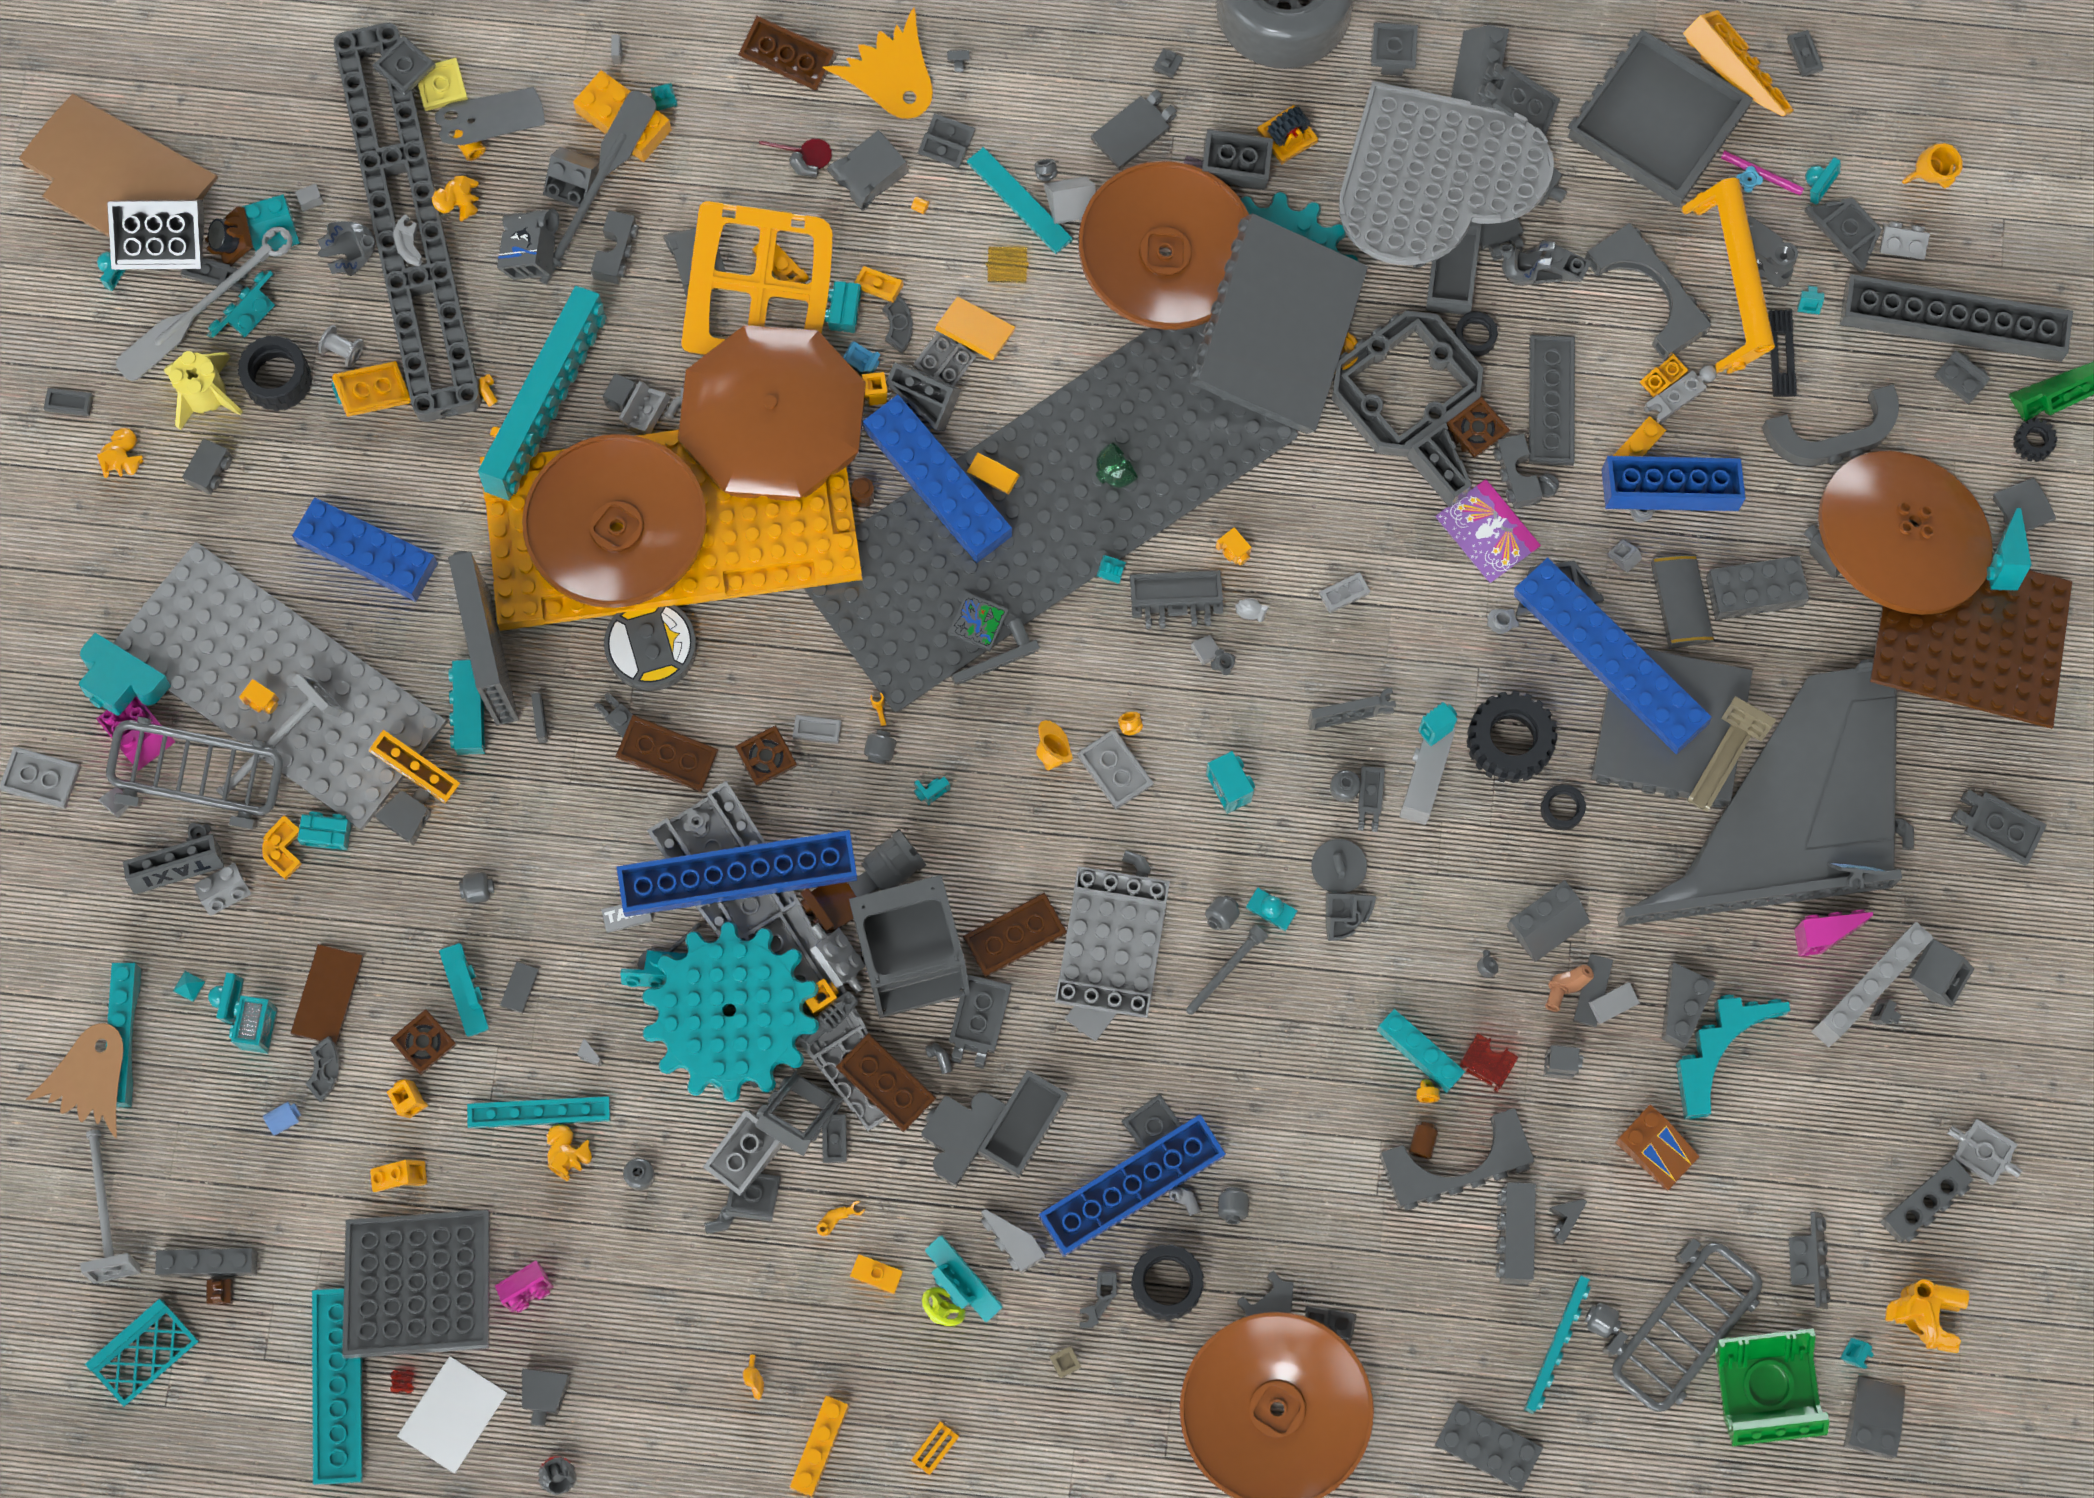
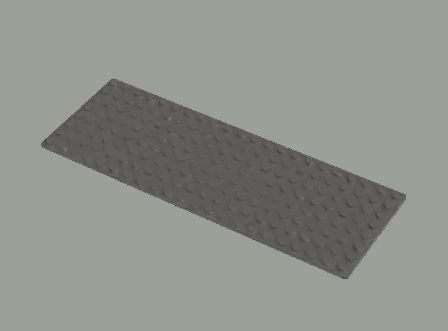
(1060, 514)

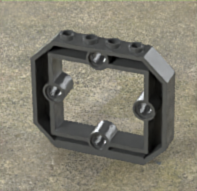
(1439, 340)

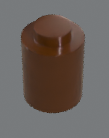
(863, 492)
(1423, 1140)

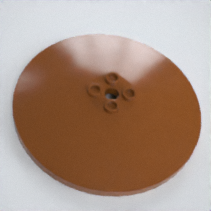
(1153, 210)
(606, 484)
(1883, 554)
(1230, 1401)

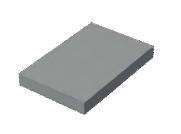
(1115, 769)
(39, 777)

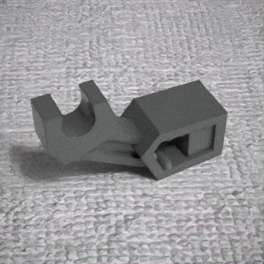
(1096, 1311)

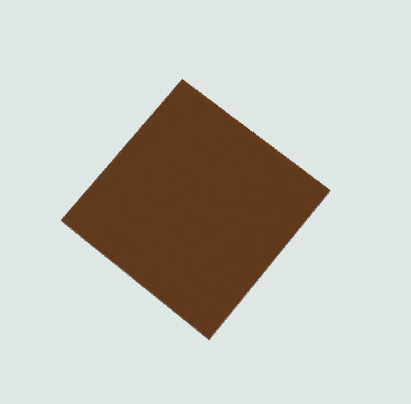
(1987, 654)

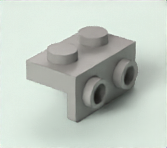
(1904, 241)
(644, 408)
(222, 889)

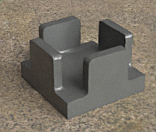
(1394, 47)

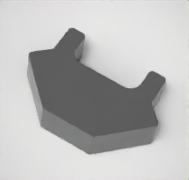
(1277, 1300)

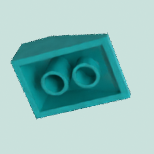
(2011, 557)

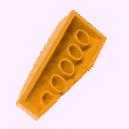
(1728, 55)

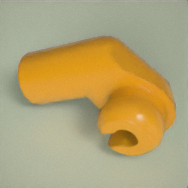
(484, 390)

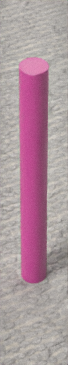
(1771, 177)

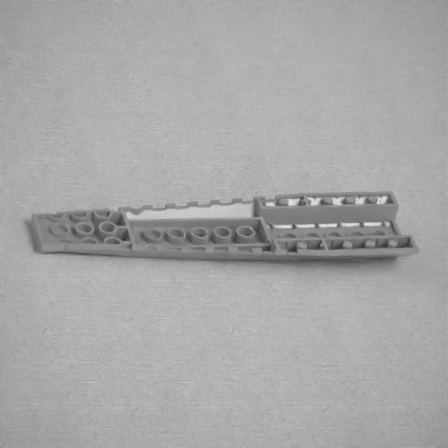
(779, 912)

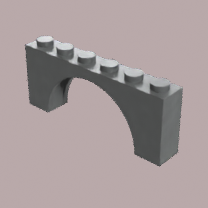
(1629, 251)
(1413, 1184)

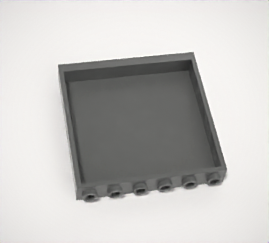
(1659, 117)
(483, 638)
(1639, 759)

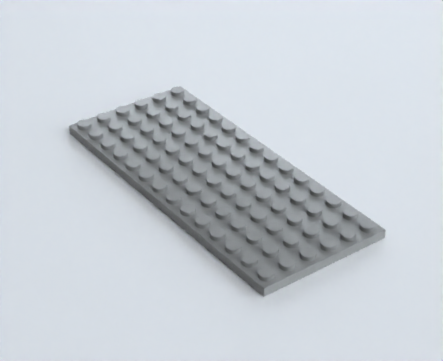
(220, 631)

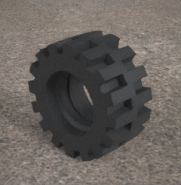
(2044, 431)

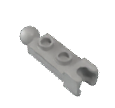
(1680, 393)

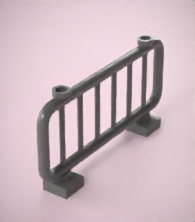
(245, 811)
(1624, 1351)

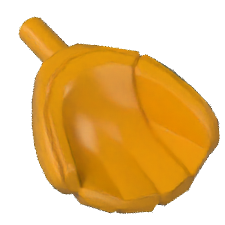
(753, 1379)

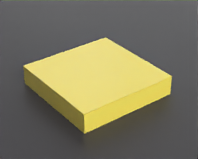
(442, 85)

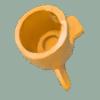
(1937, 165)

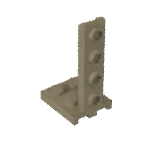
(1744, 722)

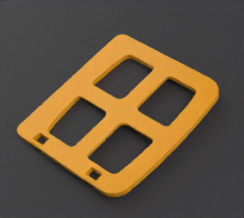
(760, 284)

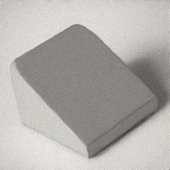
(309, 197)
(1625, 555)
(1204, 649)
(108, 801)
(587, 1054)

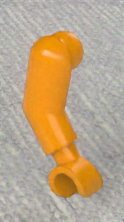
(833, 1216)

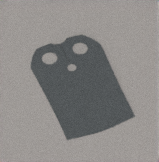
(492, 115)

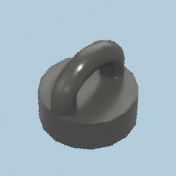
(1045, 166)
(1549, 485)

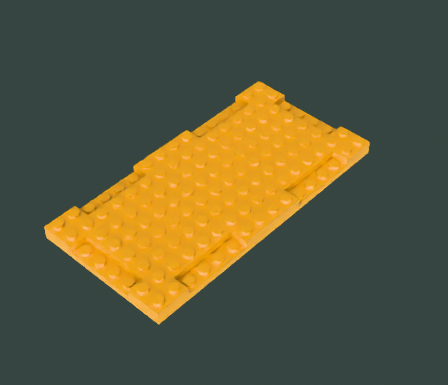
(746, 548)

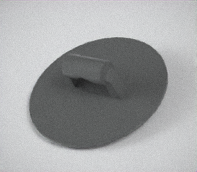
(1339, 866)

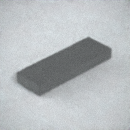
(1595, 988)

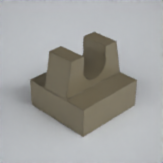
(1065, 1362)

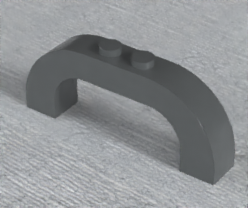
(1833, 450)

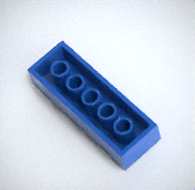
(1673, 483)
(365, 549)

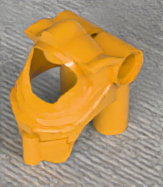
(1920, 1312)

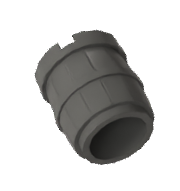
(893, 861)

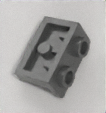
(1962, 377)

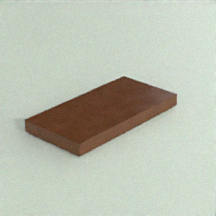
(666, 753)
(1014, 935)
(327, 994)
(885, 1082)

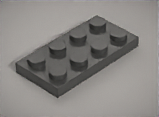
(1488, 1446)

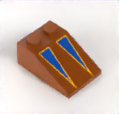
(1657, 1147)

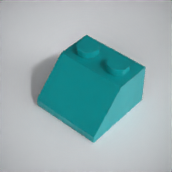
(269, 214)

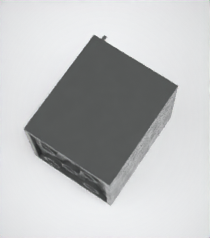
(910, 946)

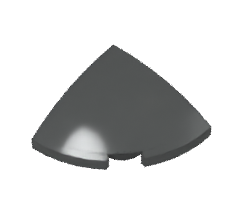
(1346, 913)
(1336, 1320)

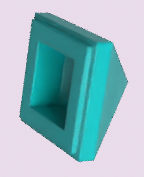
(189, 986)

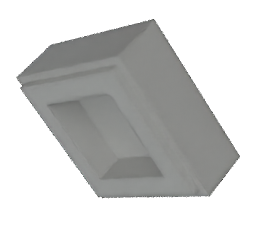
(616, 49)

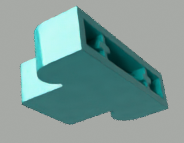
(118, 677)

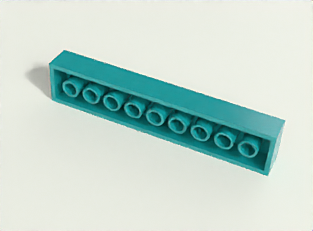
(542, 393)

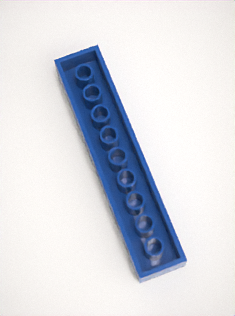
(1612, 656)
(736, 873)

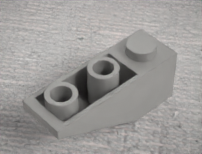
(1019, 1245)

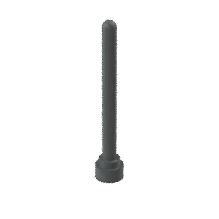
(1255, 937)

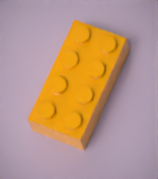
(601, 103)

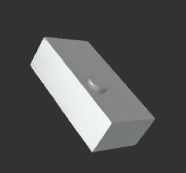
(1425, 779)

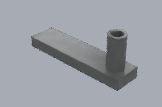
(1024, 649)

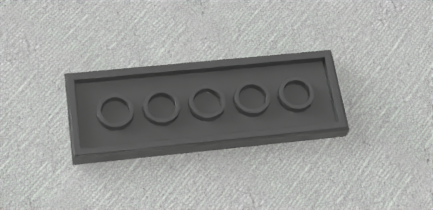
(1551, 400)

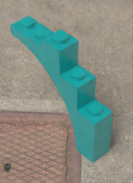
(1732, 1019)

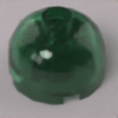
(1114, 467)

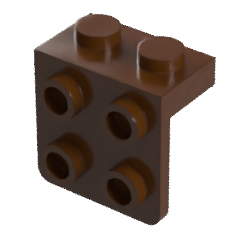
(829, 905)

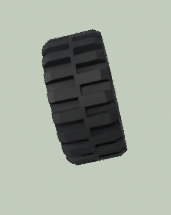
(1524, 711)

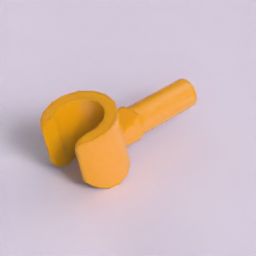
(879, 708)

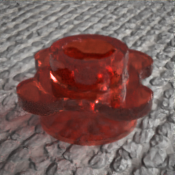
(397, 1377)

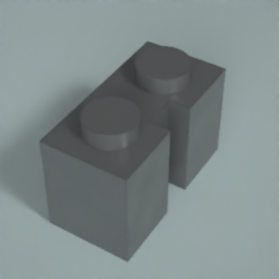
(206, 466)
(1562, 1062)

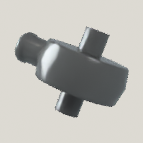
(1487, 965)

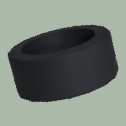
(1487, 322)
(1572, 792)

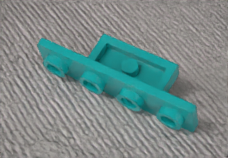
(247, 310)
(651, 975)
(463, 989)
(960, 1280)

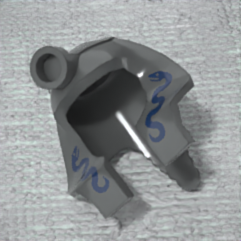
(348, 239)
(1525, 266)

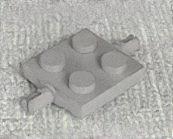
(837, 957)
(1984, 1151)

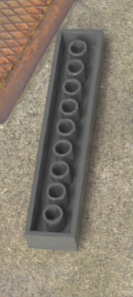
(1956, 318)

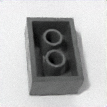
(1237, 158)

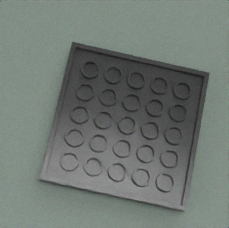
(416, 1284)

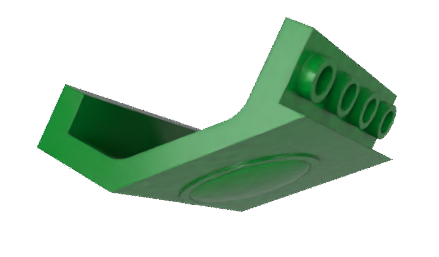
(1770, 1387)

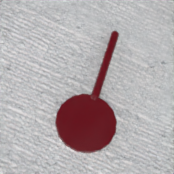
(814, 151)

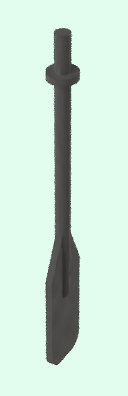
(614, 151)

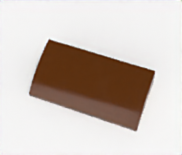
(787, 53)

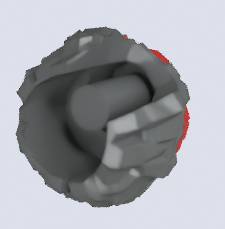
(557, 1475)

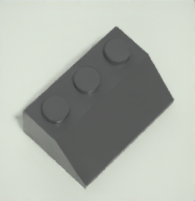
(1549, 921)

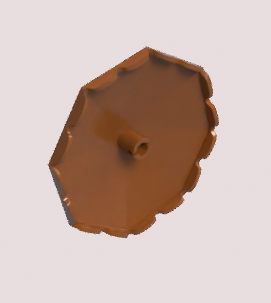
(772, 413)

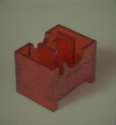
(1486, 1064)

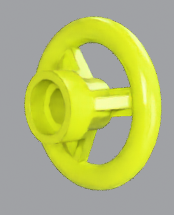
(941, 1309)

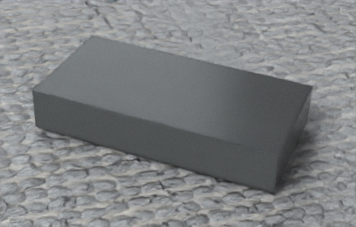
(68, 402)
(539, 718)
(519, 987)

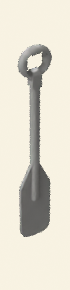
(171, 331)

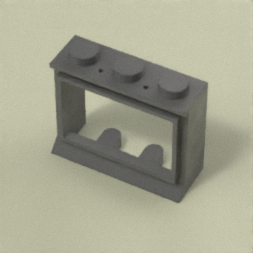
(786, 1132)

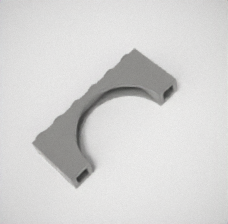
(1872, 984)

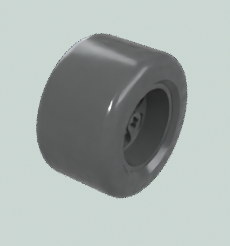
(1283, 36)

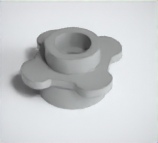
(699, 828)

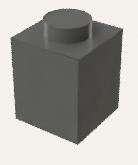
(618, 393)

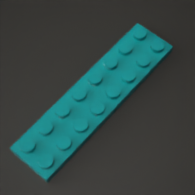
(335, 1396)

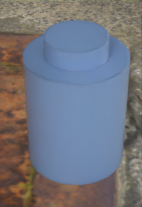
(282, 1118)

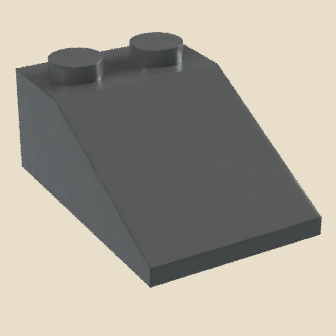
(1875, 1418)

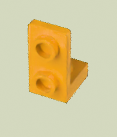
(398, 1174)

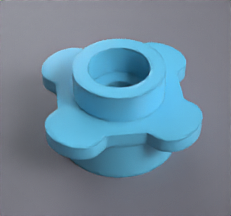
(1749, 185)

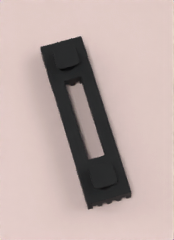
(1783, 384)

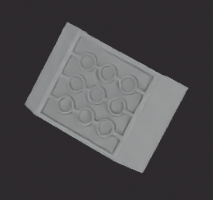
(1112, 942)

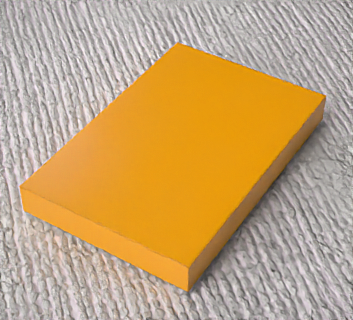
(975, 328)
(371, 388)

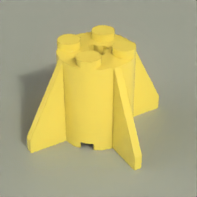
(199, 384)

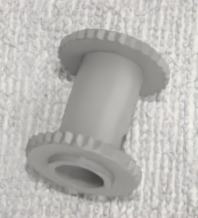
(340, 346)

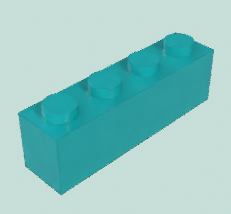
(467, 710)
(1420, 1051)

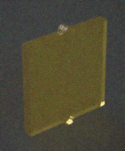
(1007, 264)

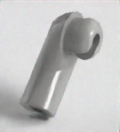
(1186, 1198)

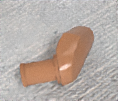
(1567, 983)

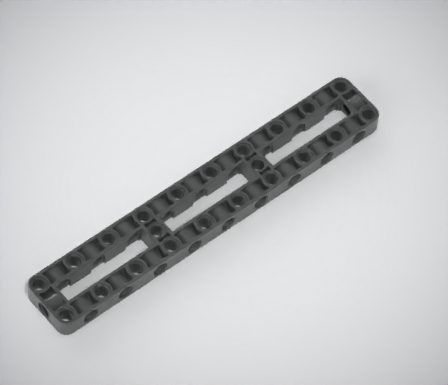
(448, 400)

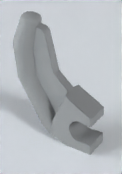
(404, 241)

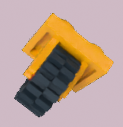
(1289, 133)

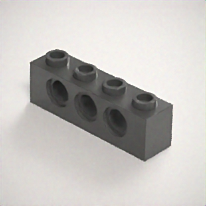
(1896, 1220)

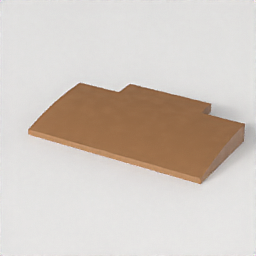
(105, 160)

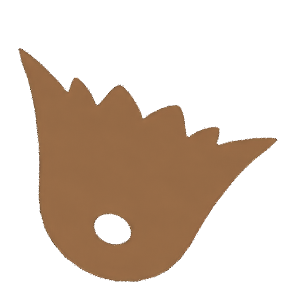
(88, 1077)

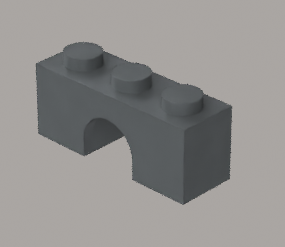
(611, 265)
(1521, 490)

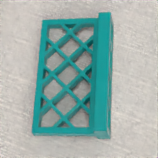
(128, 1336)

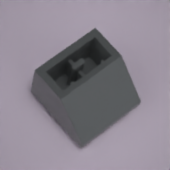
(569, 176)
(1941, 973)

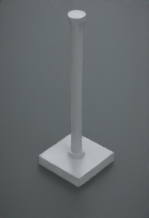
(315, 697)
(110, 1266)

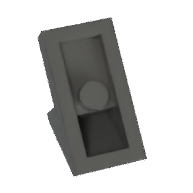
(1569, 1213)

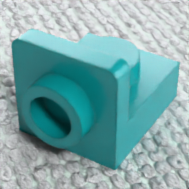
(934, 791)

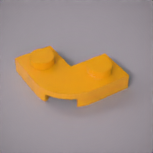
(275, 846)

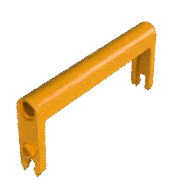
(1744, 270)

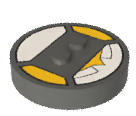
(650, 647)

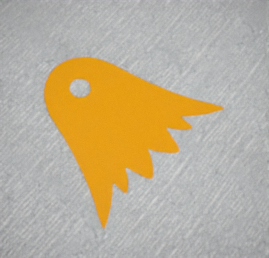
(892, 71)

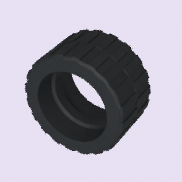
(264, 350)
(1175, 1254)

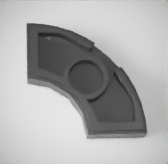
(900, 324)

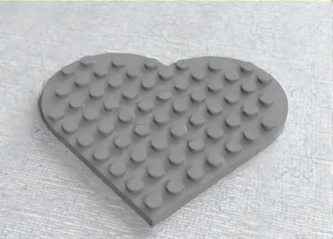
(1434, 167)

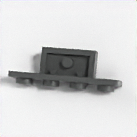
(1808, 1260)

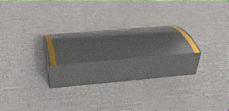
(1681, 601)

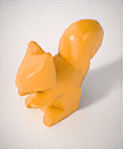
(457, 193)
(114, 455)
(563, 1156)

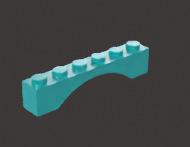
(123, 999)

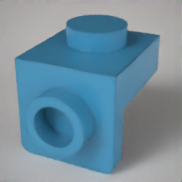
(861, 359)

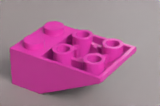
(151, 742)
(1819, 934)
(524, 1287)

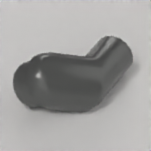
(800, 167)
(1906, 831)
(1139, 861)
(941, 1055)
(721, 1224)

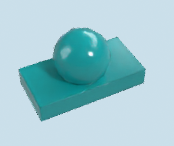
(1822, 179)
(110, 276)
(1271, 909)
(226, 996)

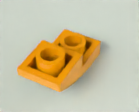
(1664, 376)
(993, 473)

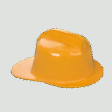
(1053, 745)

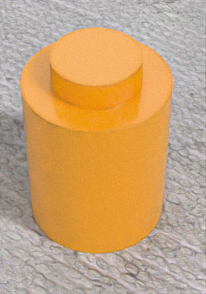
(470, 151)

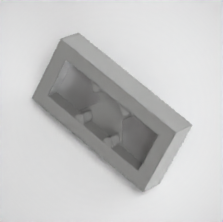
(1344, 592)

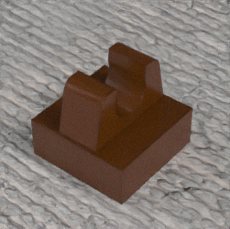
(219, 1291)

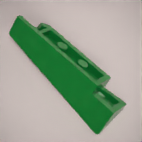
(2055, 393)

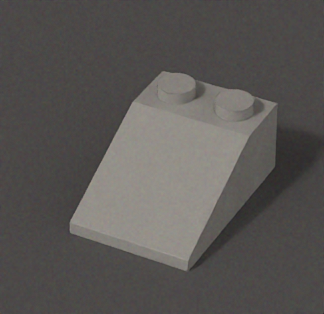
(742, 1154)

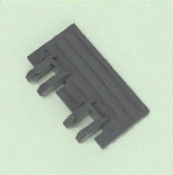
(1176, 593)

